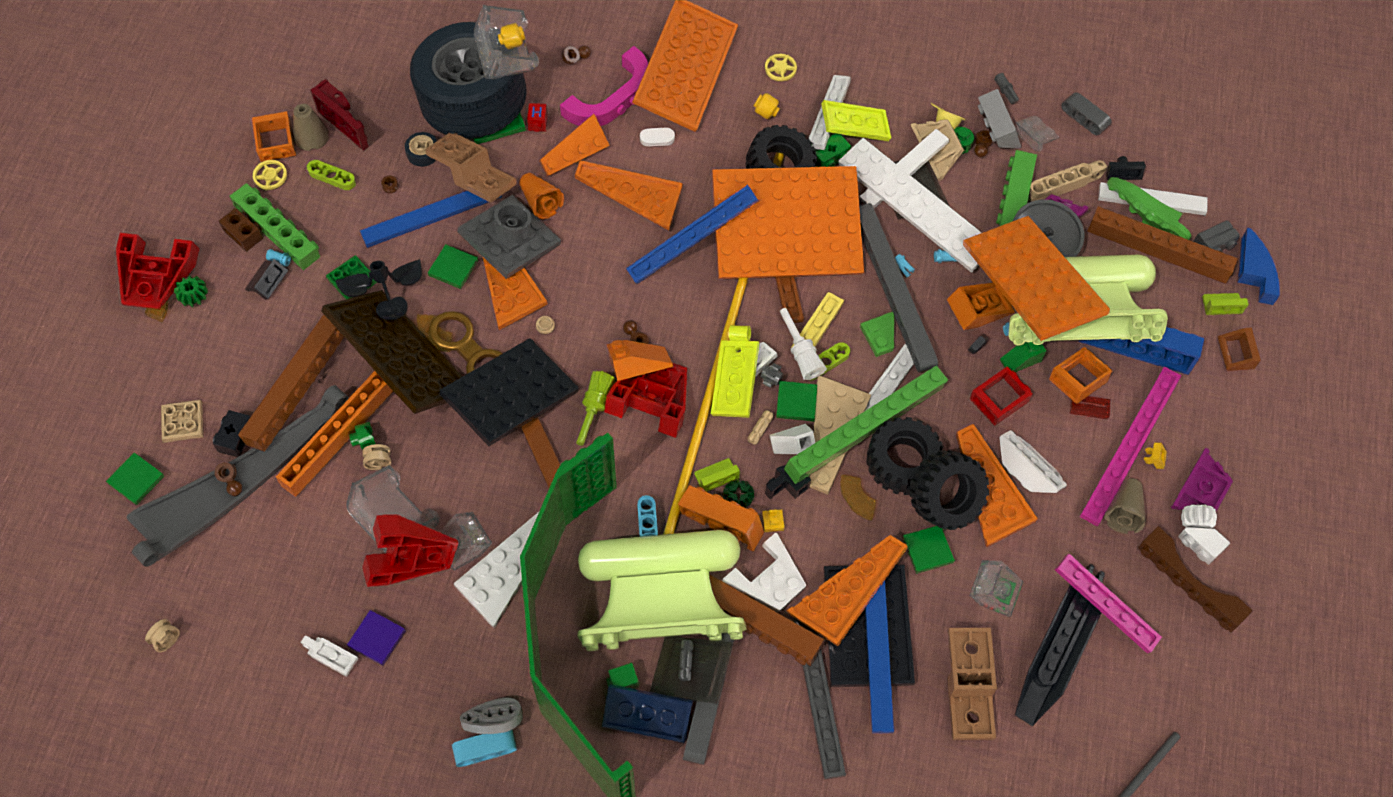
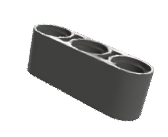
(1086, 113)

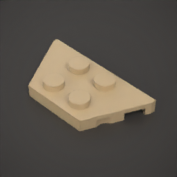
(947, 156)

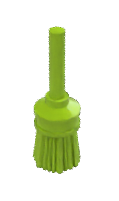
(595, 400)

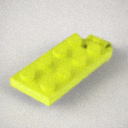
(735, 374)

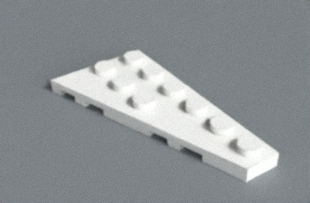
(496, 576)

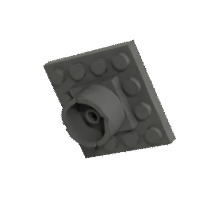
(509, 236)

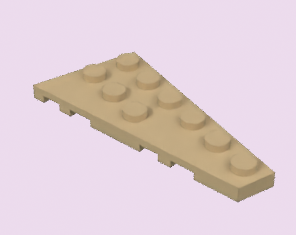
(834, 407)

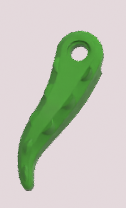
(1149, 208)

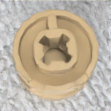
(376, 458)
(162, 635)

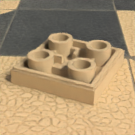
(182, 421)

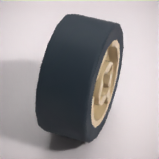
(414, 148)

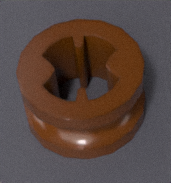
(389, 189)

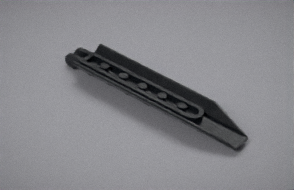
(1058, 654)

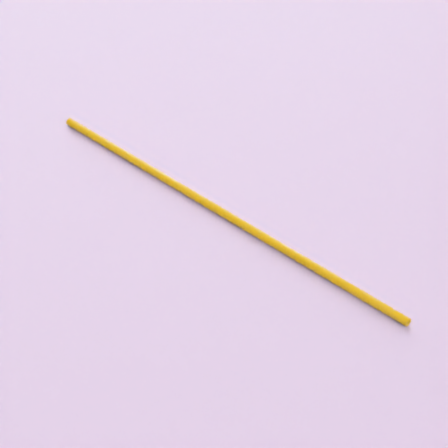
(707, 400)

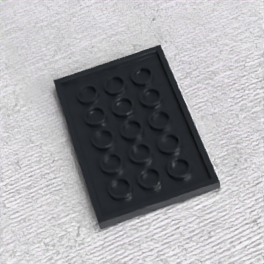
(509, 391)
(850, 659)

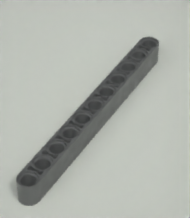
(896, 290)

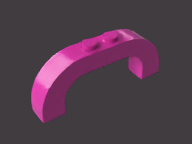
(616, 104)

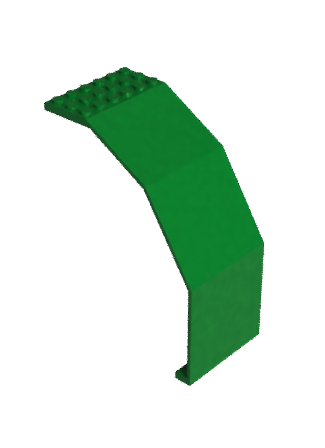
(574, 489)

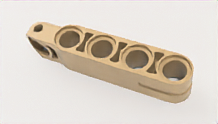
(1066, 180)

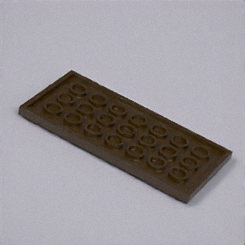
(394, 350)

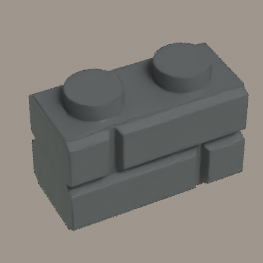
(1219, 237)

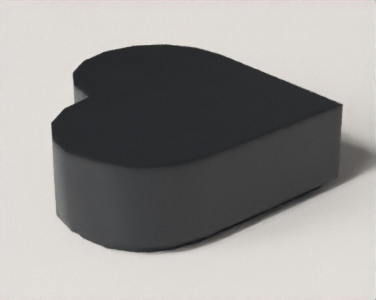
(979, 343)

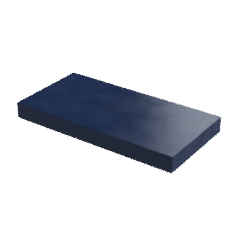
(647, 713)

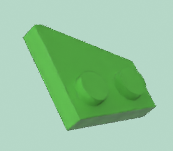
(880, 333)

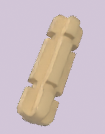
(760, 427)

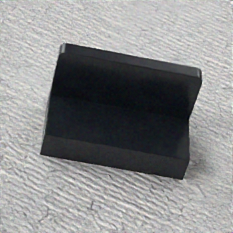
(267, 278)

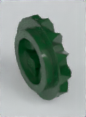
(745, 499)

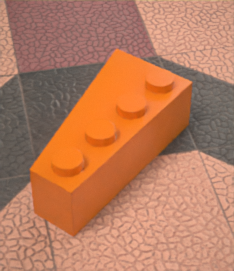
(722, 515)

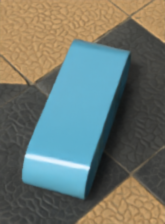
(647, 516)
(483, 748)

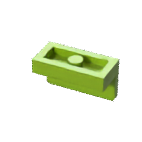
(1224, 304)
(717, 475)

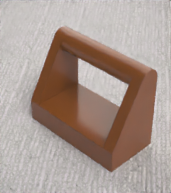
(1248, 347)

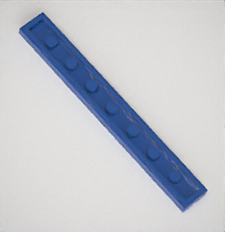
(421, 217)
(692, 234)
(879, 663)

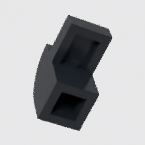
(783, 480)

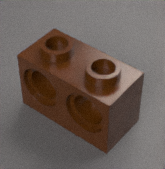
(239, 231)

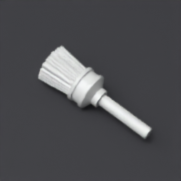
(803, 351)

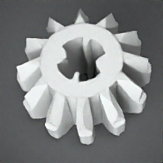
(1199, 516)

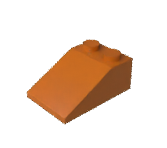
(979, 305)
(636, 358)

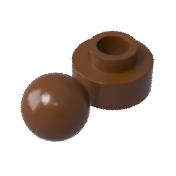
(583, 52)
(983, 141)
(630, 328)
(233, 487)

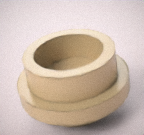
(545, 325)

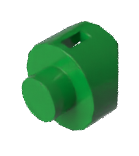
(965, 137)
(362, 436)

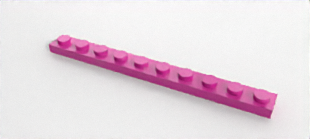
(1130, 446)

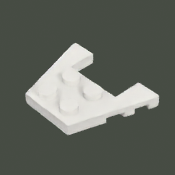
(776, 584)

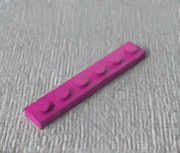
(1108, 603)

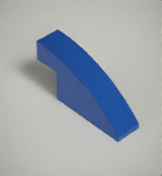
(1258, 268)

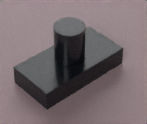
(1126, 170)

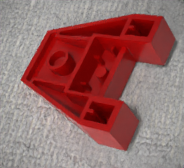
(151, 279)
(655, 393)
(410, 552)

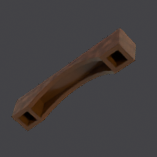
(1226, 609)

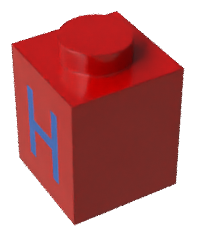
(537, 117)

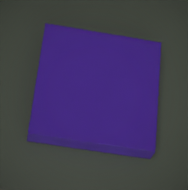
(376, 637)

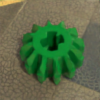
(191, 291)

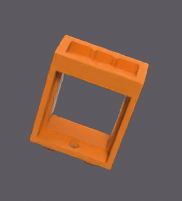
(279, 121)
(1070, 385)

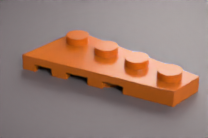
(579, 144)

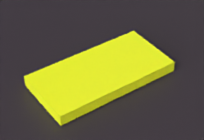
(856, 120)

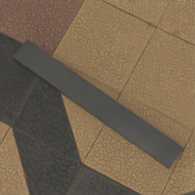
(823, 716)

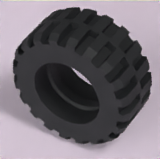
(783, 141)
(895, 433)
(968, 499)

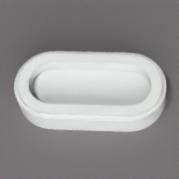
(657, 137)

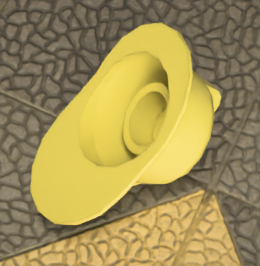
(944, 115)

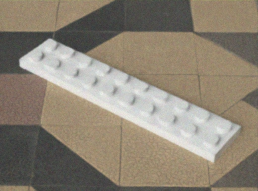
(912, 201)

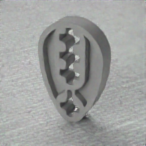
(492, 716)

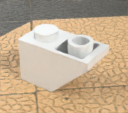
(792, 440)
(1204, 542)

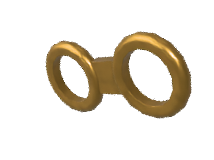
(466, 347)

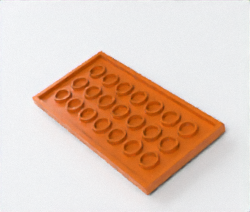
(685, 64)
(1035, 278)

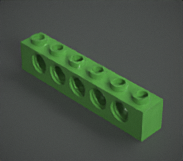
(261, 211)

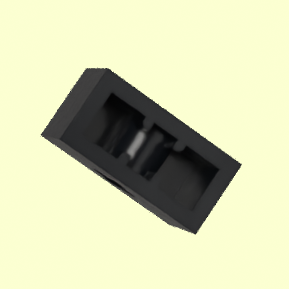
(227, 439)

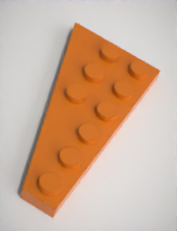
(643, 194)
(513, 296)
(1006, 508)
(844, 596)

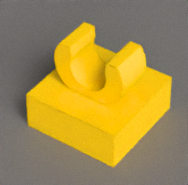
(1158, 455)
(773, 520)

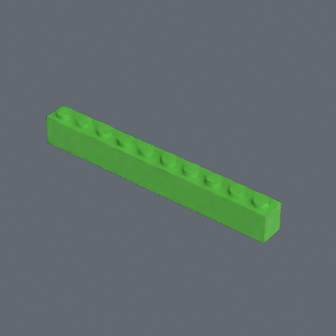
(865, 424)

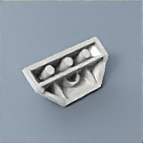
(1028, 465)

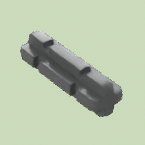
(685, 660)

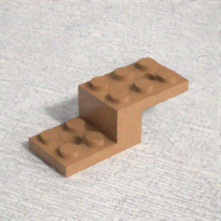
(471, 167)
(971, 684)

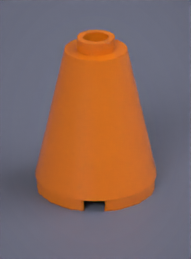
(541, 196)

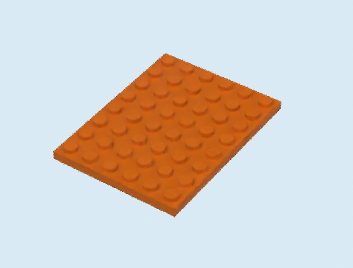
(797, 228)

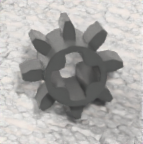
(772, 375)

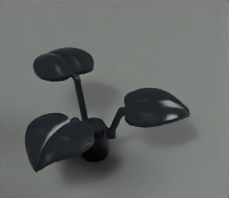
(394, 308)

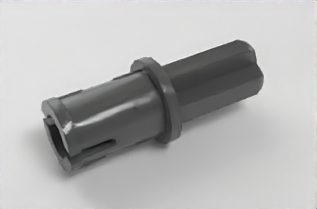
(1006, 88)

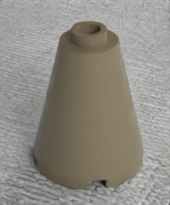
(308, 128)
(1127, 508)

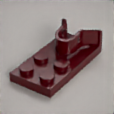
(337, 112)

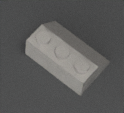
(998, 120)

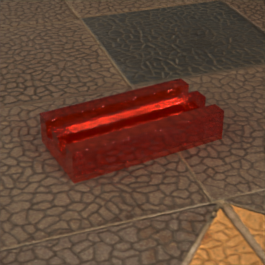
(1090, 409)

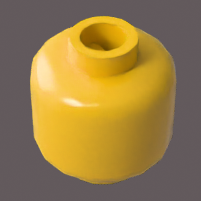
(511, 36)
(766, 106)

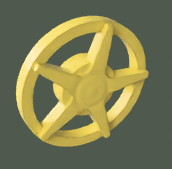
(780, 67)
(269, 175)

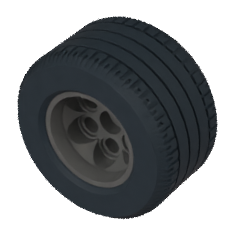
(454, 88)

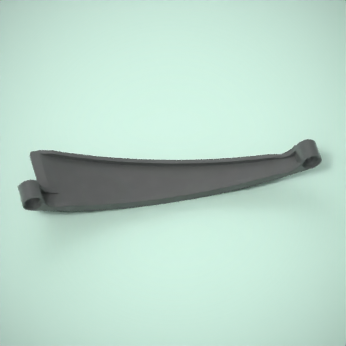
(196, 506)

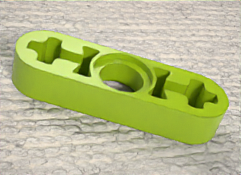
(326, 169)
(833, 351)

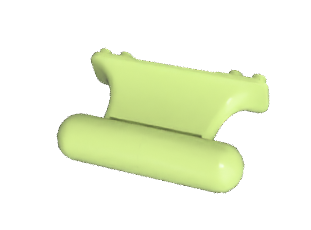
(1112, 280)
(660, 586)

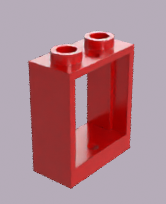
(989, 408)

